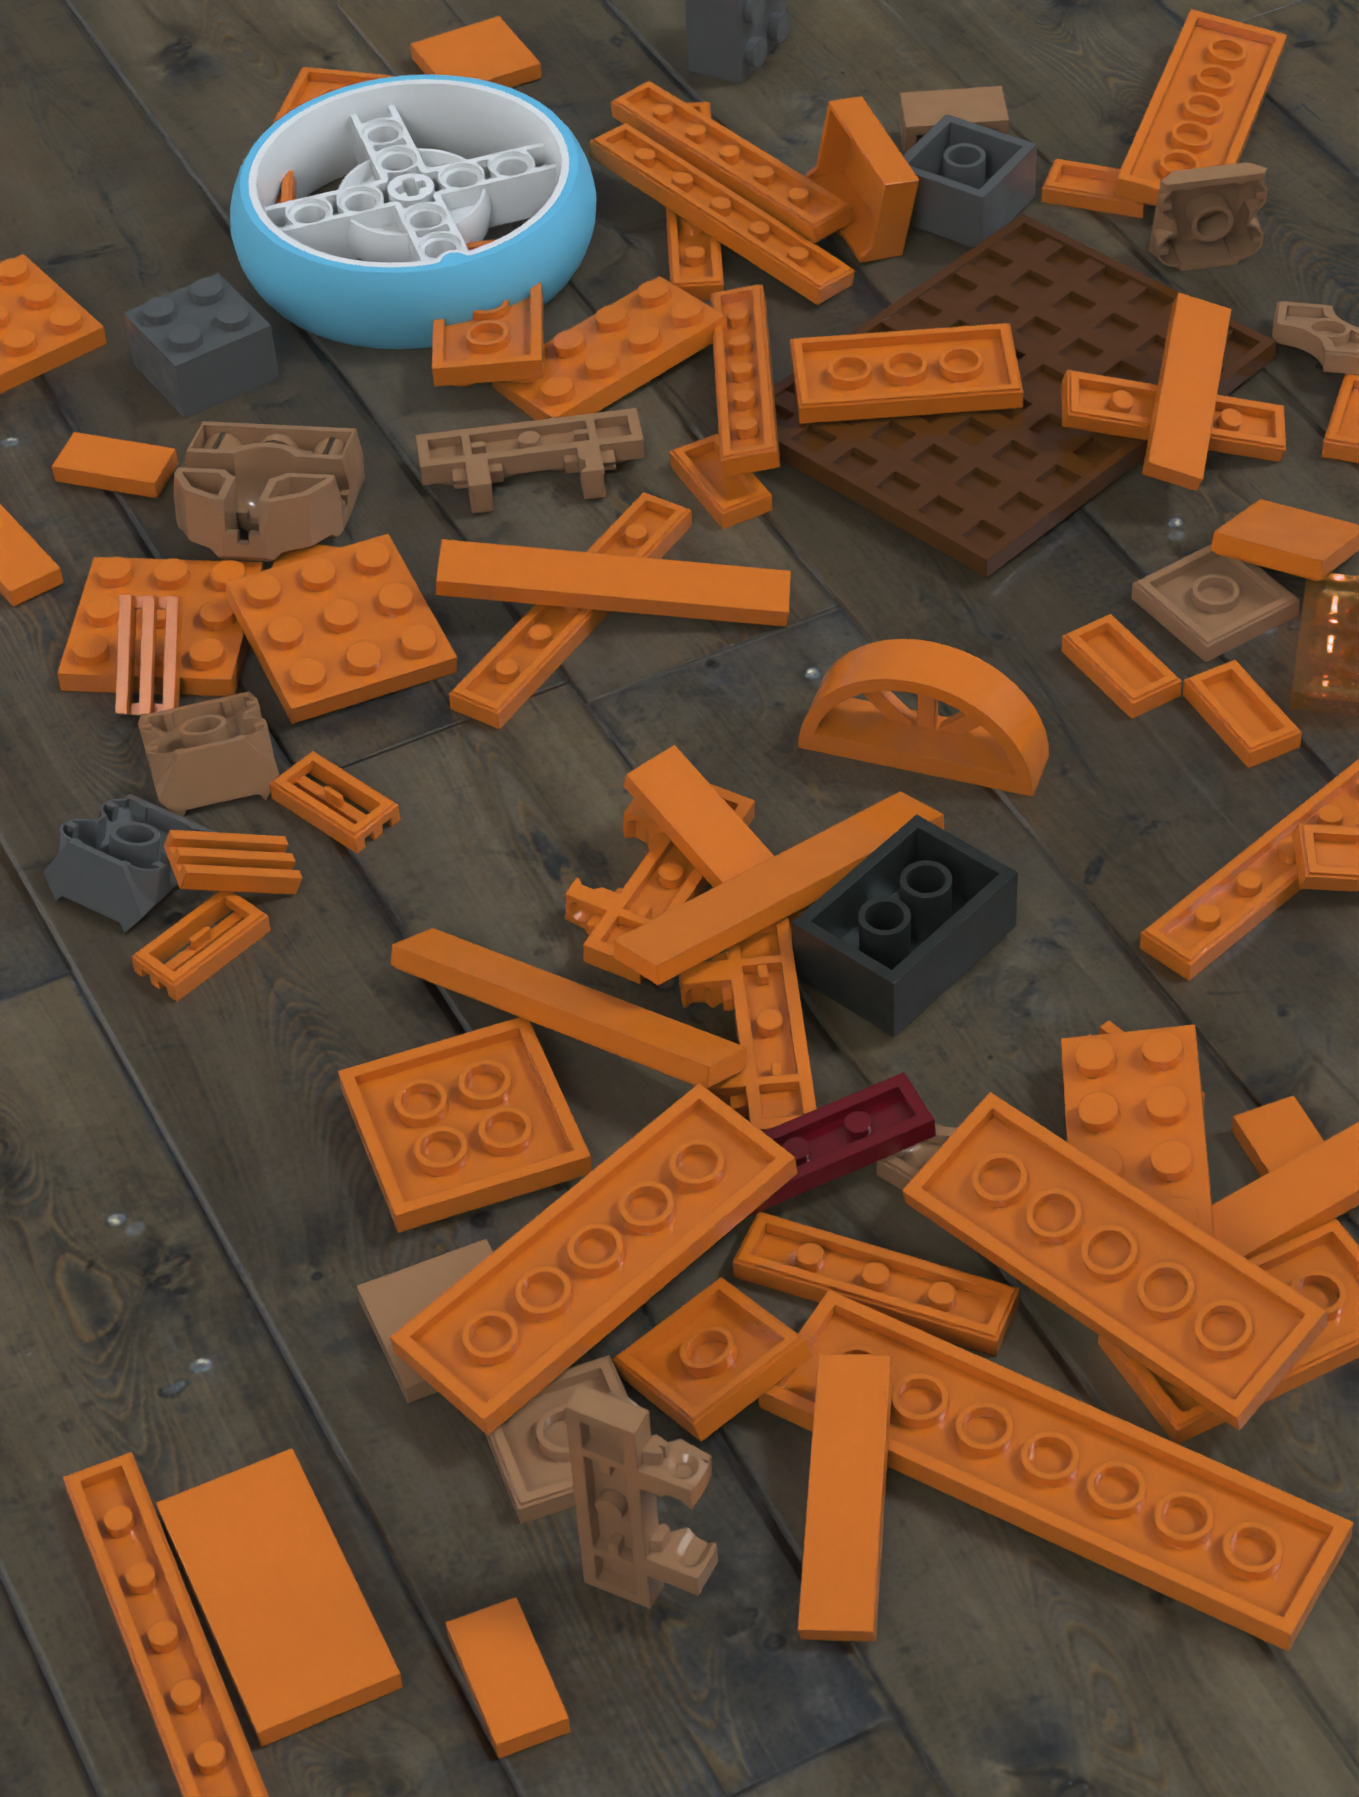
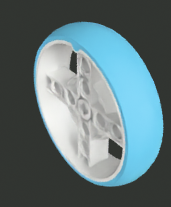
(424, 176)

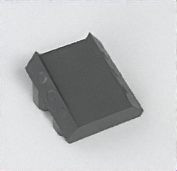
(117, 860)

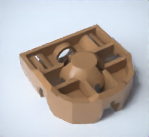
(268, 483)

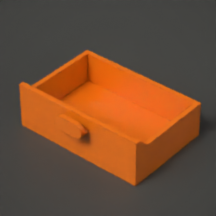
(870, 174)

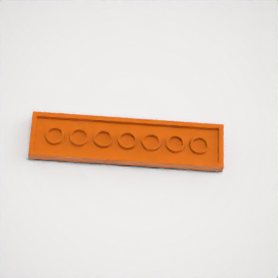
(1083, 1476)

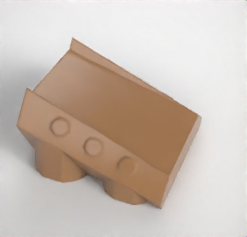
(1209, 216)
(209, 752)

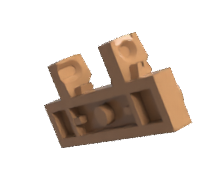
(569, 443)
(615, 1490)

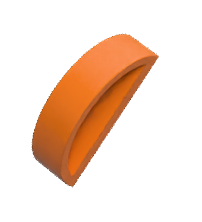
(989, 743)

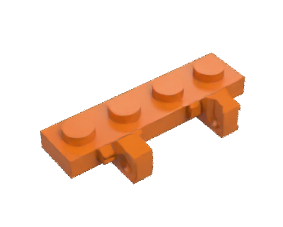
(657, 886)
(762, 989)

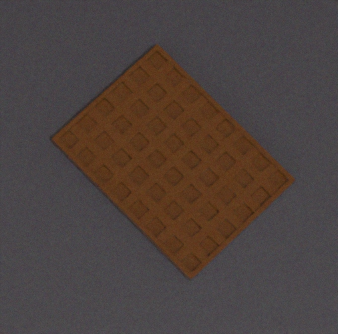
(1005, 477)

